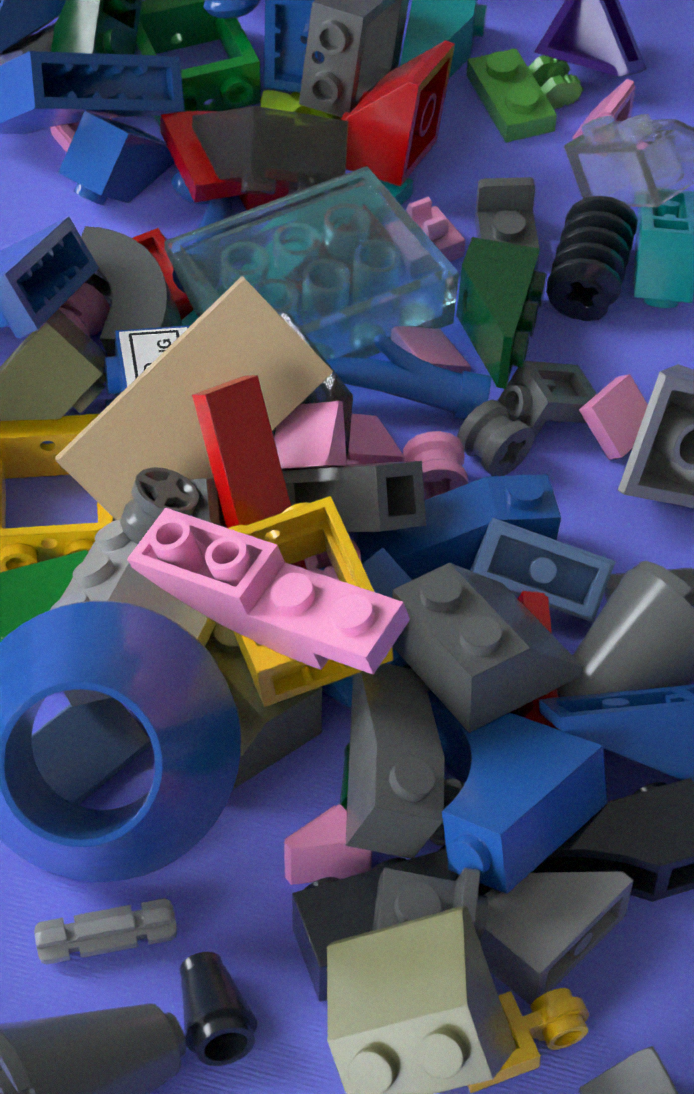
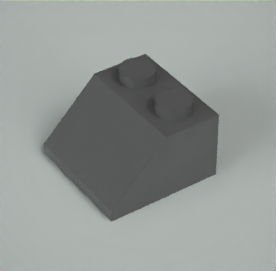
(478, 645)

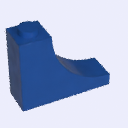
(60, 86)
(42, 275)
(520, 793)

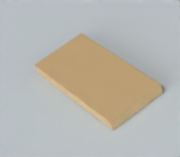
(156, 415)

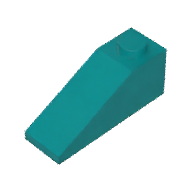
(441, 21)
(665, 252)

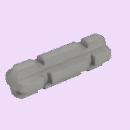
(105, 931)

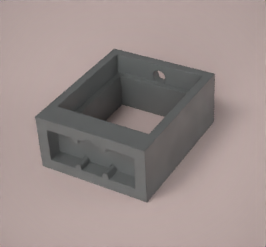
(358, 46)

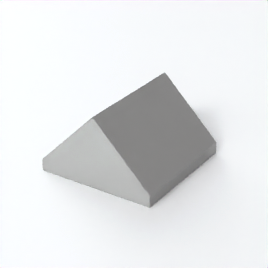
(664, 447)

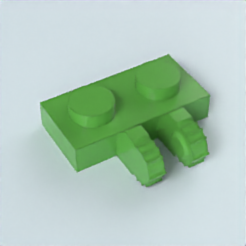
(522, 96)

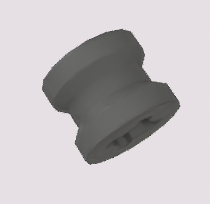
(495, 438)
(152, 493)

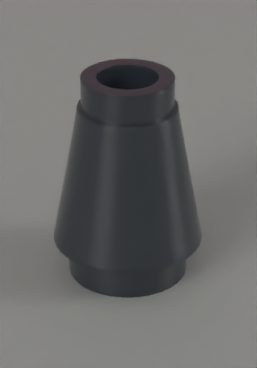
(216, 1015)

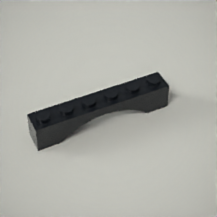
(637, 834)

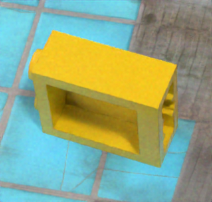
(27, 456)
(300, 534)

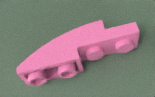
(262, 597)

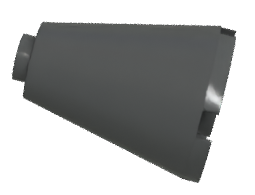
(638, 637)
(91, 1052)

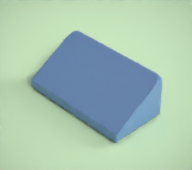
(537, 563)
(87, 747)

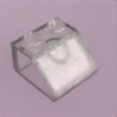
(633, 159)

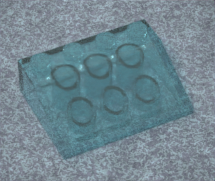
(330, 257)

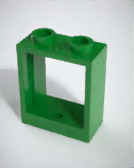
(185, 23)

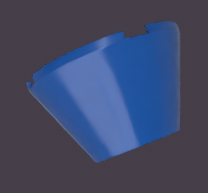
(173, 692)

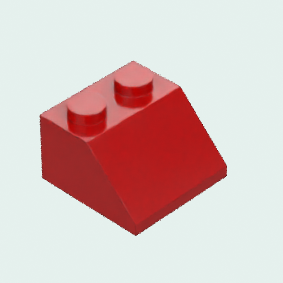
(400, 117)

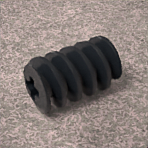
(591, 257)

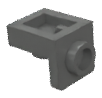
(506, 211)
(546, 393)
(411, 896)

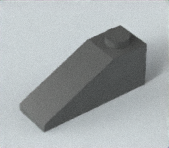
(393, 764)

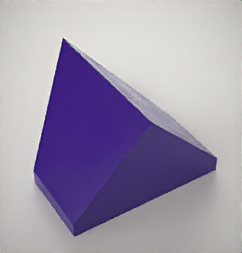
(594, 37)

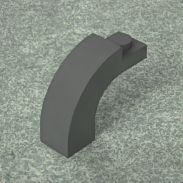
(130, 283)
(365, 495)

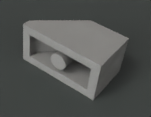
(550, 926)

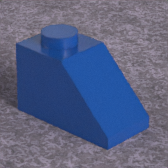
(113, 159)

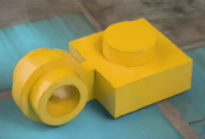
(554, 1019)

